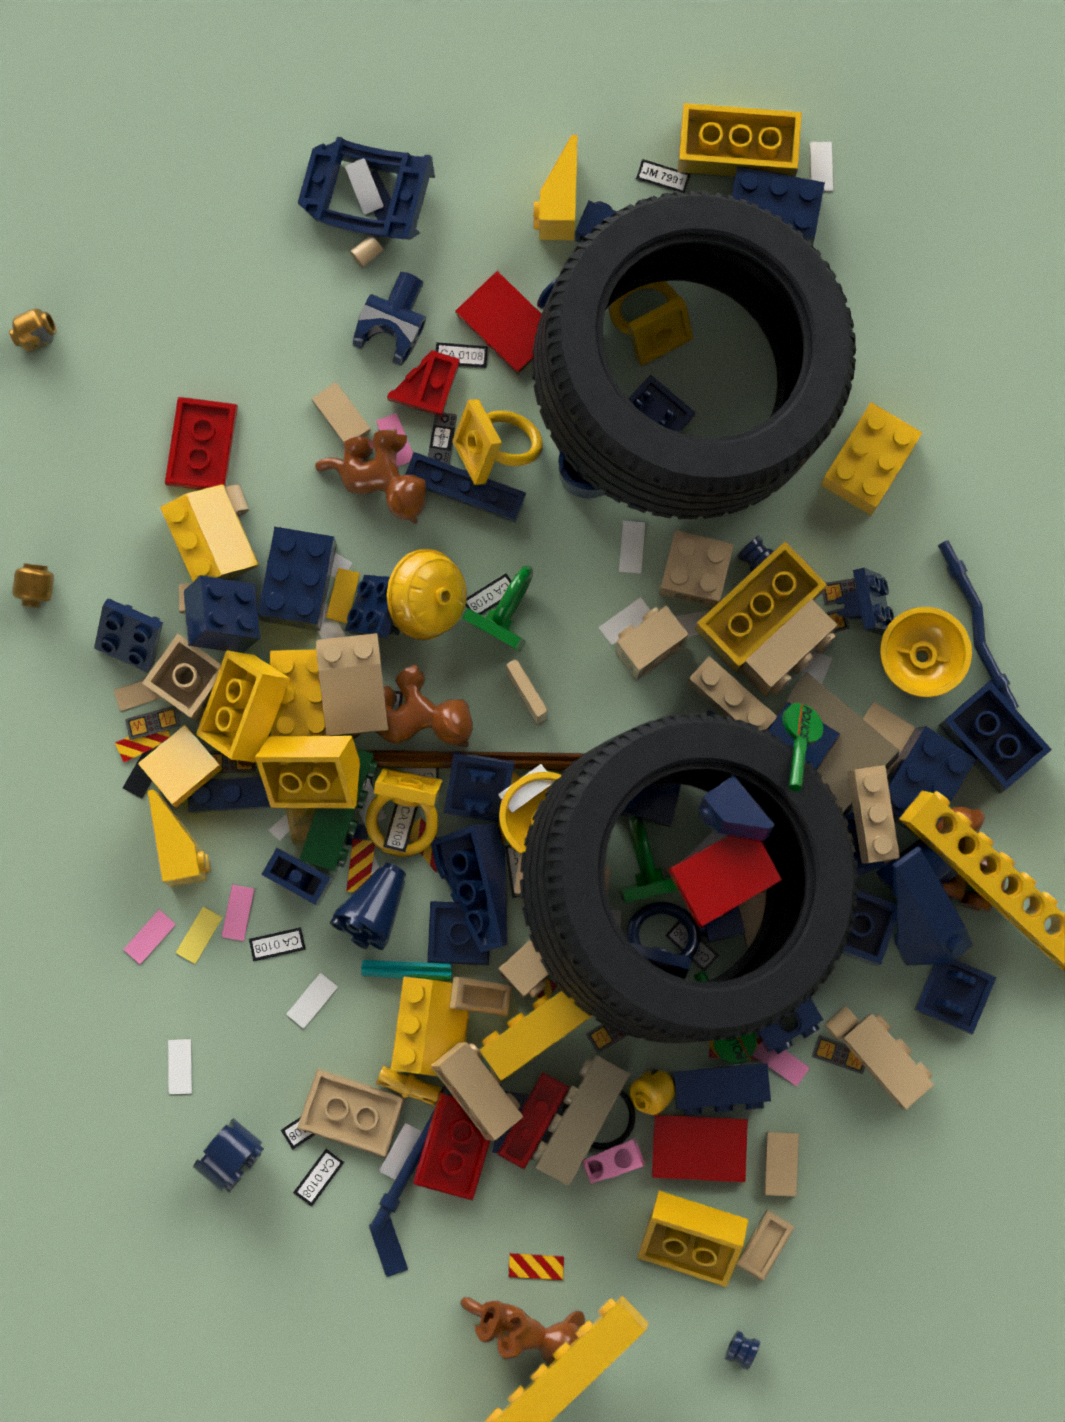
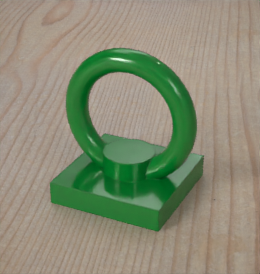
(498, 622)
(649, 880)

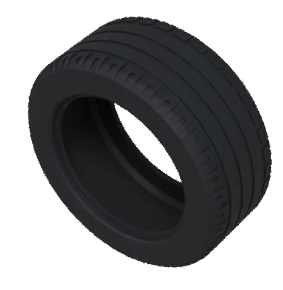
(757, 265)
(803, 913)

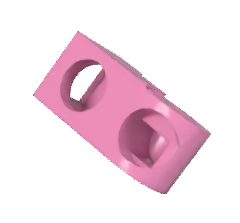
(614, 1161)

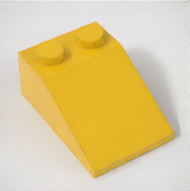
(557, 205)
(178, 852)

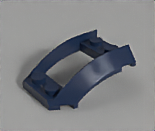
(406, 197)

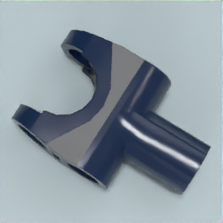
(393, 317)

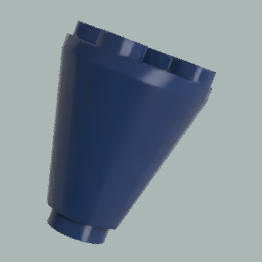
(372, 908)

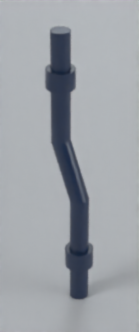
(958, 571)
(390, 1201)

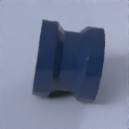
(754, 553)
(742, 1350)

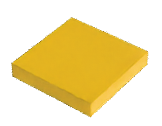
(180, 766)

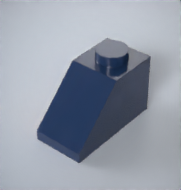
(734, 812)

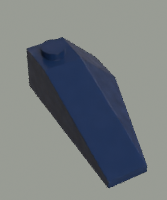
(476, 873)
(925, 916)

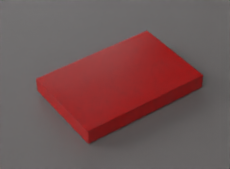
(502, 320)
(200, 443)
(723, 876)
(699, 1148)
(452, 1152)

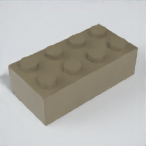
(581, 1120)

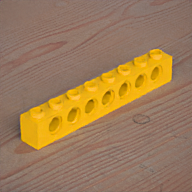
(922, 820)

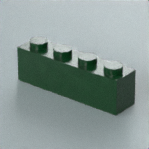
(334, 825)

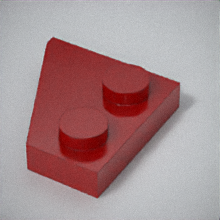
(428, 384)

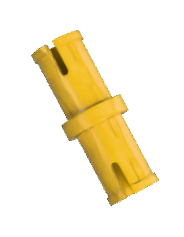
(408, 1085)

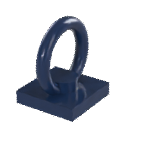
(665, 960)

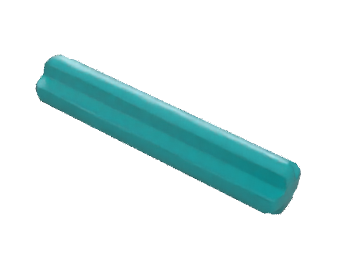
(402, 969)

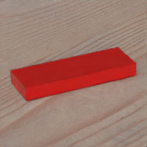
(537, 1115)

